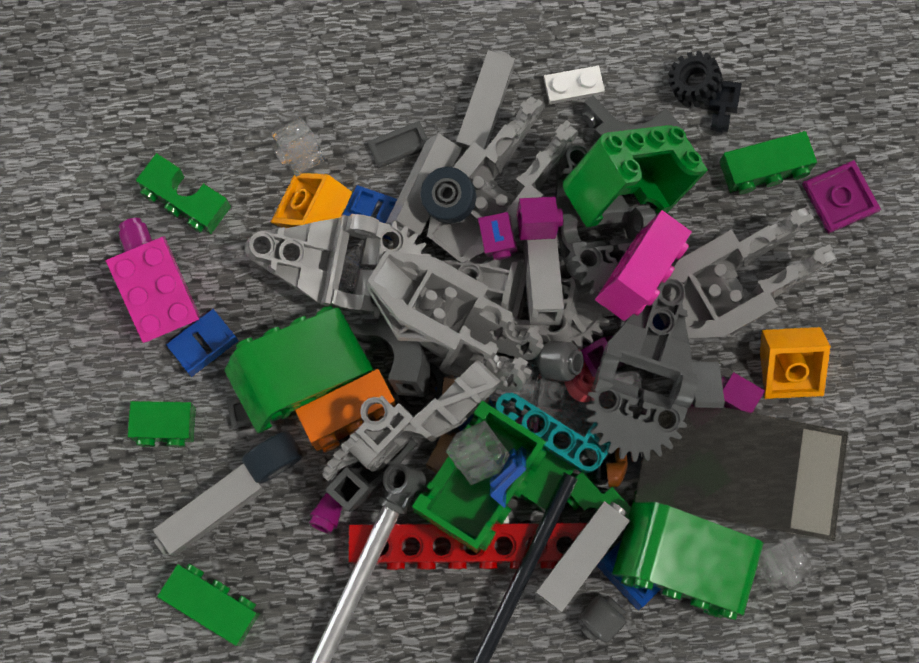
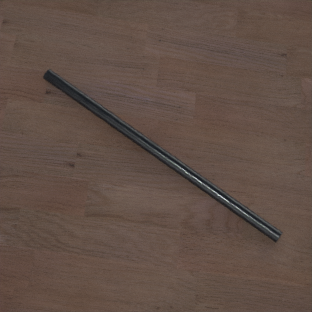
(525, 569)

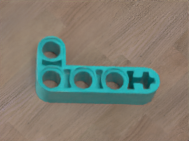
(552, 427)

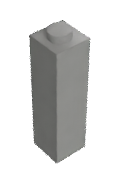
(486, 100)
(408, 209)
(543, 281)
(207, 511)
(582, 556)

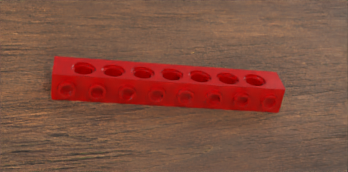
(457, 557)

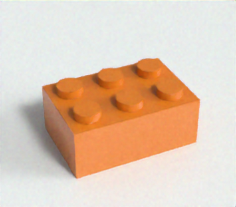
(339, 411)

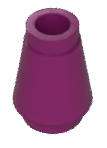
(326, 514)

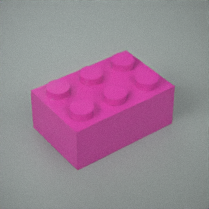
(644, 266)
(153, 289)

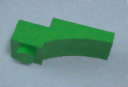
(587, 496)

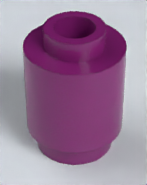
(133, 233)

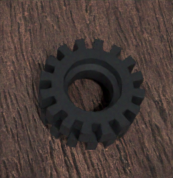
(690, 66)

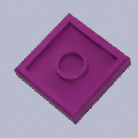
(841, 196)

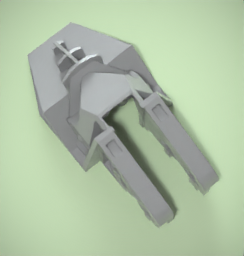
(482, 165)
(713, 293)
(451, 317)

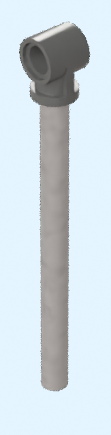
(394, 501)

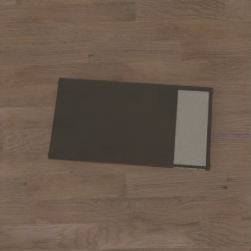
(749, 471)

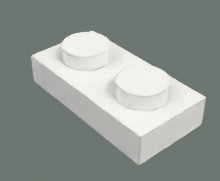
(574, 84)

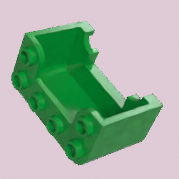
(649, 161)
(295, 365)
(467, 509)
(688, 559)

